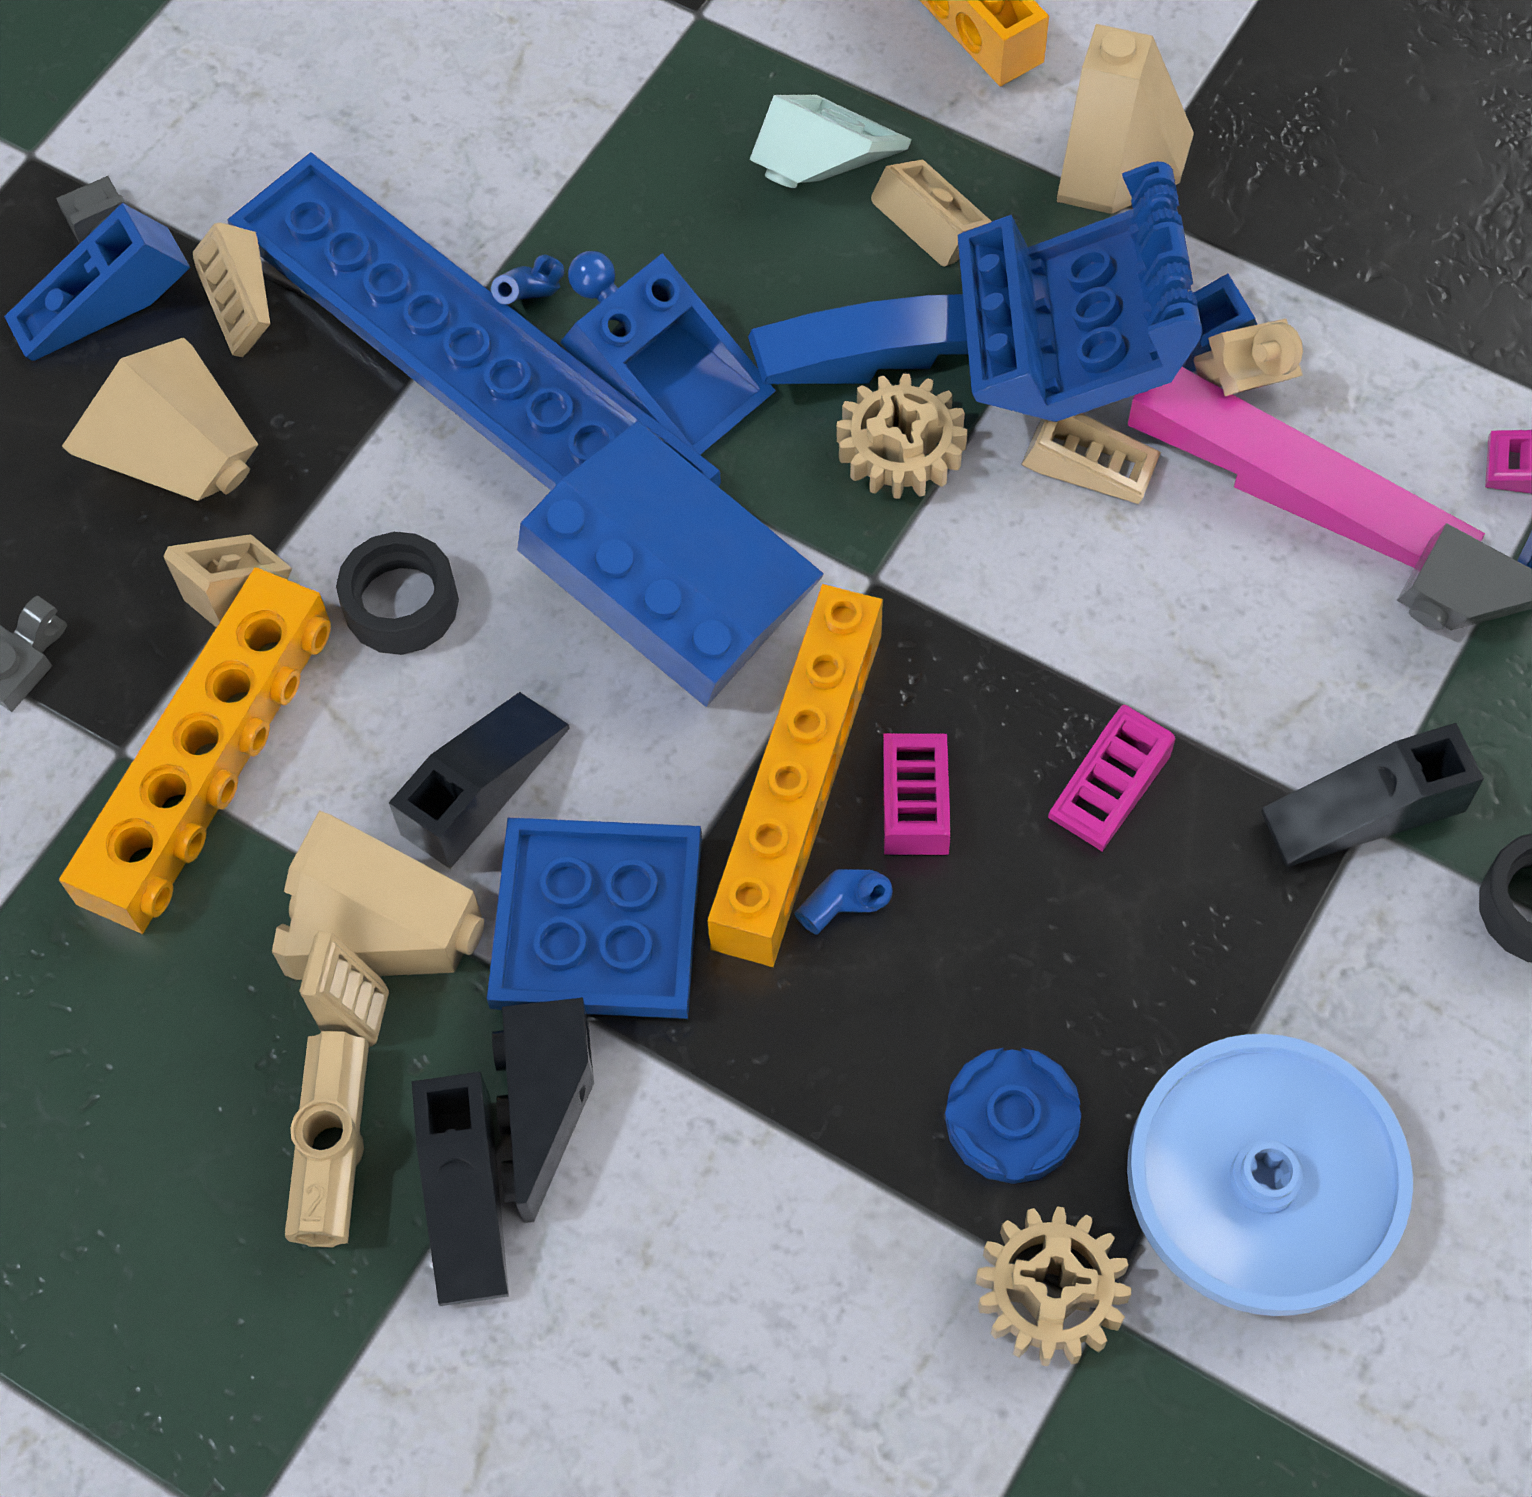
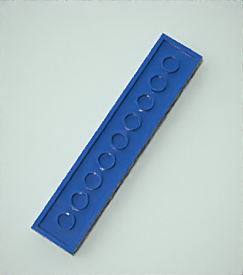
(441, 325)

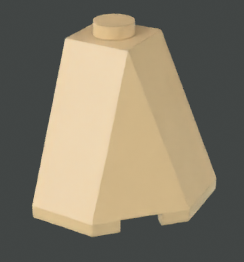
(1121, 120)
(165, 424)
(376, 903)

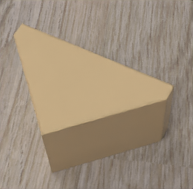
(215, 571)

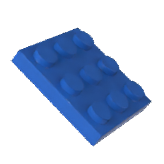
(597, 916)

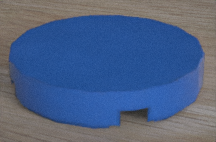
(1013, 1115)

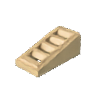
(234, 283)
(1067, 465)
(343, 990)

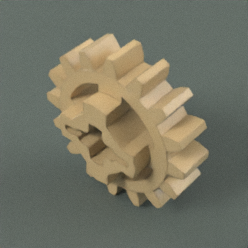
(901, 435)
(1025, 1279)

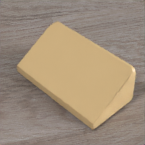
(926, 208)

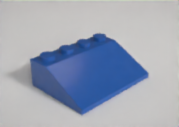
(666, 560)

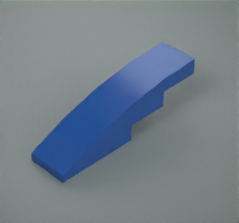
(859, 339)

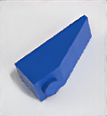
(101, 281)

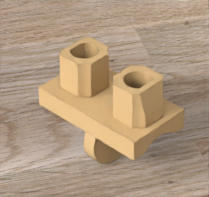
(1252, 357)

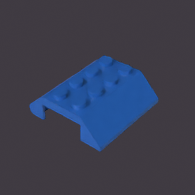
(1084, 311)

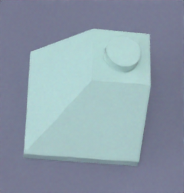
(817, 139)

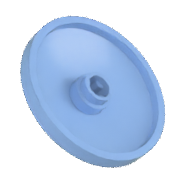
(1269, 1174)

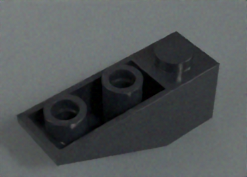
(474, 777)
(1377, 796)
(548, 1083)
(460, 1187)

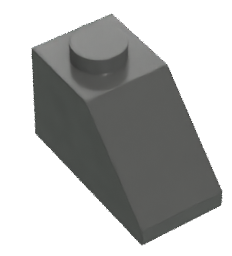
(1464, 583)

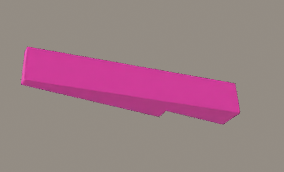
(1290, 467)

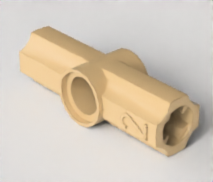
(325, 1178)

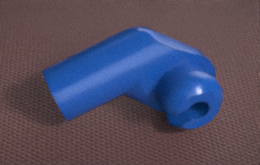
(529, 282)
(844, 893)

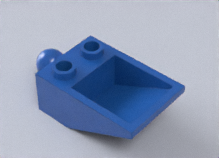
(673, 353)

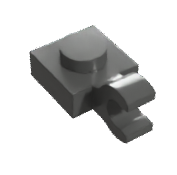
(21, 652)

